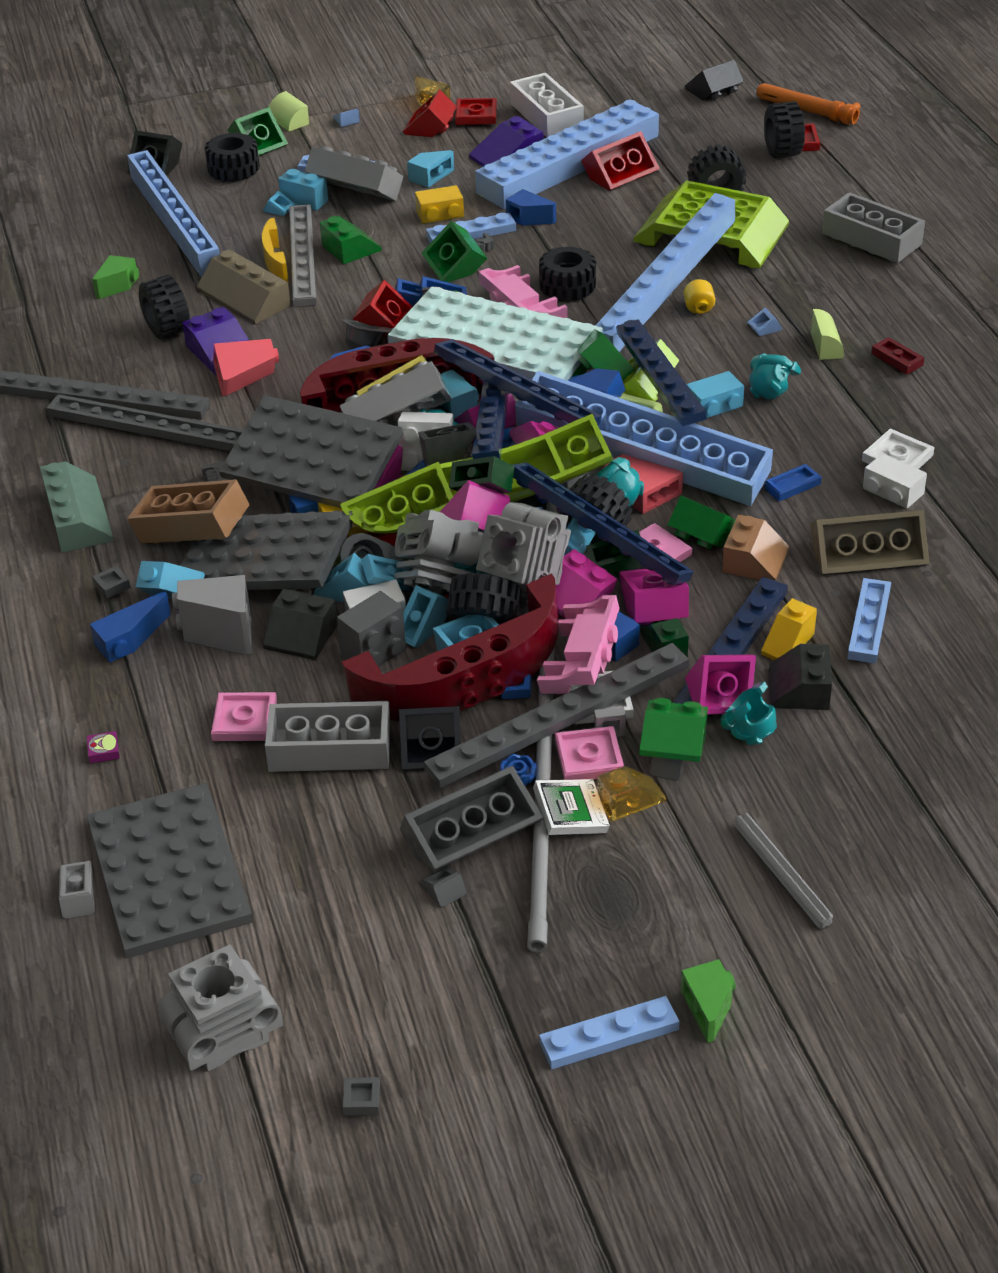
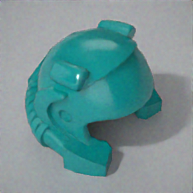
(770, 375)
(625, 478)
(750, 716)

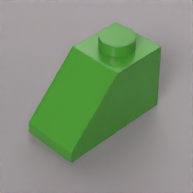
(115, 276)
(708, 995)

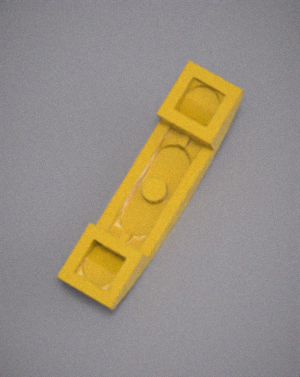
(274, 261)

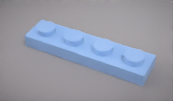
(491, 225)
(869, 620)
(608, 1032)

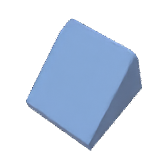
(347, 118)
(764, 323)

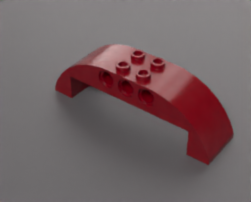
(347, 373)
(466, 670)

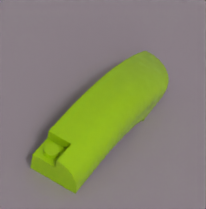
(558, 454)

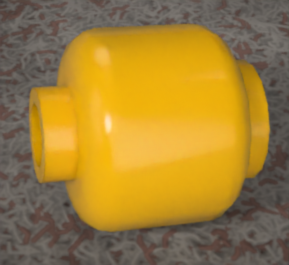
(699, 295)

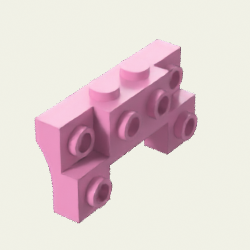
(515, 290)
(588, 646)

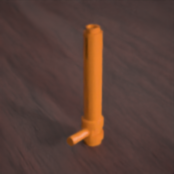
(835, 111)

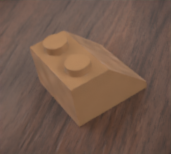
(754, 549)

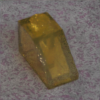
(426, 88)
(627, 792)

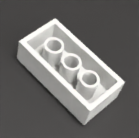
(545, 103)

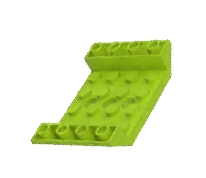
(755, 228)

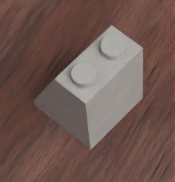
(215, 612)

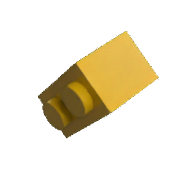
(439, 204)

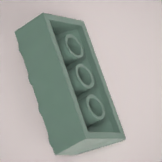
(75, 506)

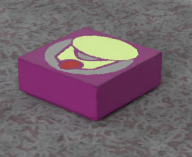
(103, 747)

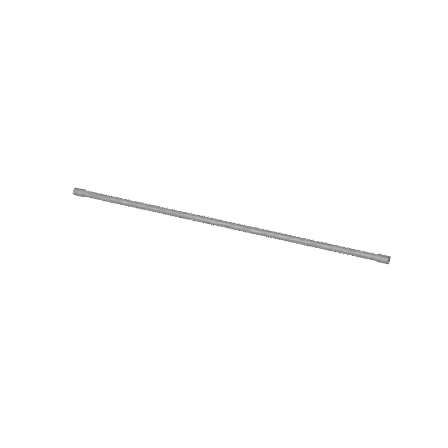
(537, 924)

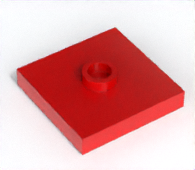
(476, 111)

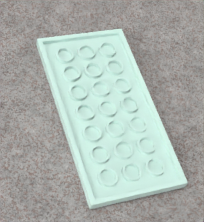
(514, 335)

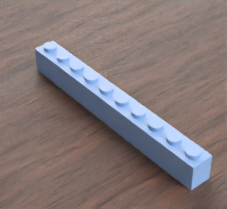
(172, 210)
(670, 266)

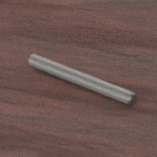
(783, 871)

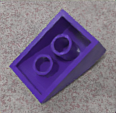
(506, 140)
(211, 328)

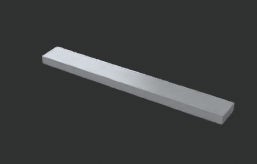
(302, 255)

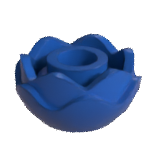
(523, 765)

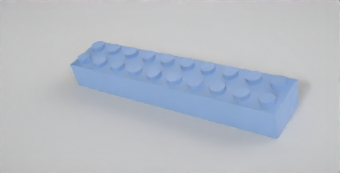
(561, 154)
(703, 455)

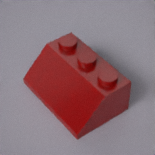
(620, 162)

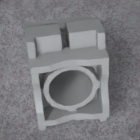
(524, 544)
(435, 549)
(218, 1009)

